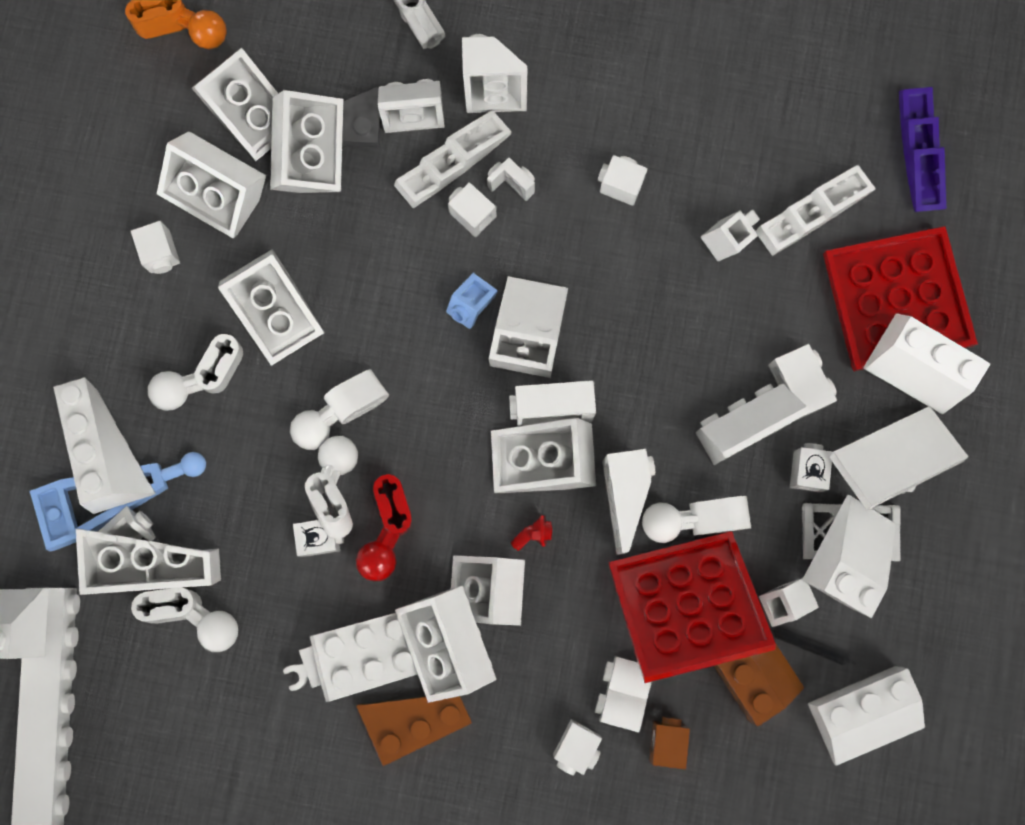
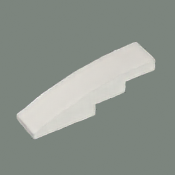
(453, 158)
(815, 210)

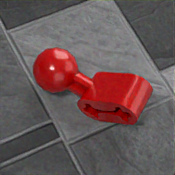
(376, 558)

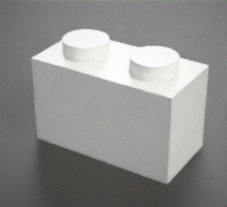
(804, 377)

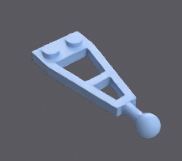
(57, 515)

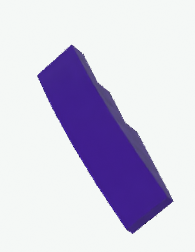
(922, 149)

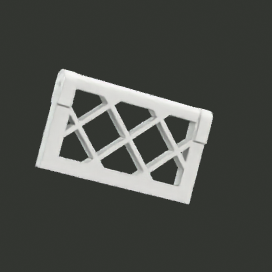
(809, 526)

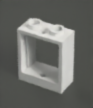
(553, 402)

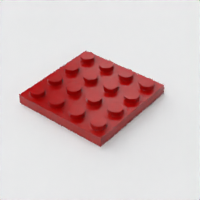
(897, 276)
(690, 607)

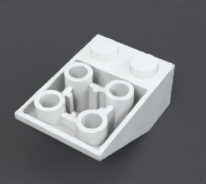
(528, 327)

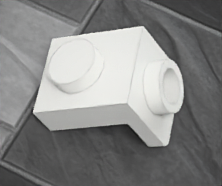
(518, 178)
(130, 525)

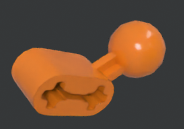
(164, 17)

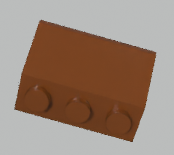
(761, 684)

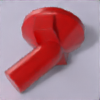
(539, 531)

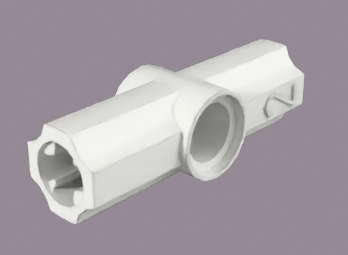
(421, 22)

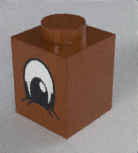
(669, 743)

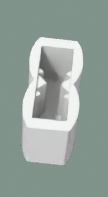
(625, 695)

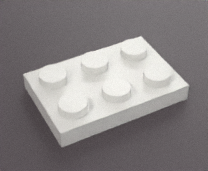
(362, 656)

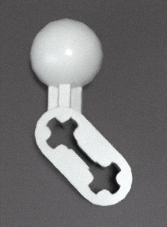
(170, 390)
(344, 404)
(337, 457)
(664, 522)
(215, 630)

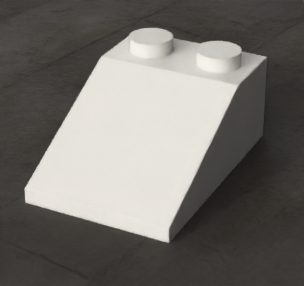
(241, 102)
(270, 307)
(543, 457)
(627, 486)
(854, 558)

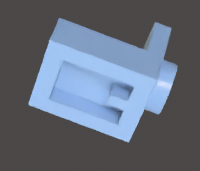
(470, 300)

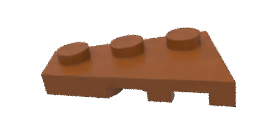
(411, 723)

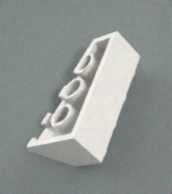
(98, 453)
(129, 564)

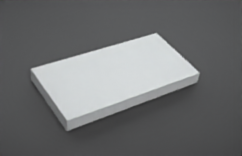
(898, 457)

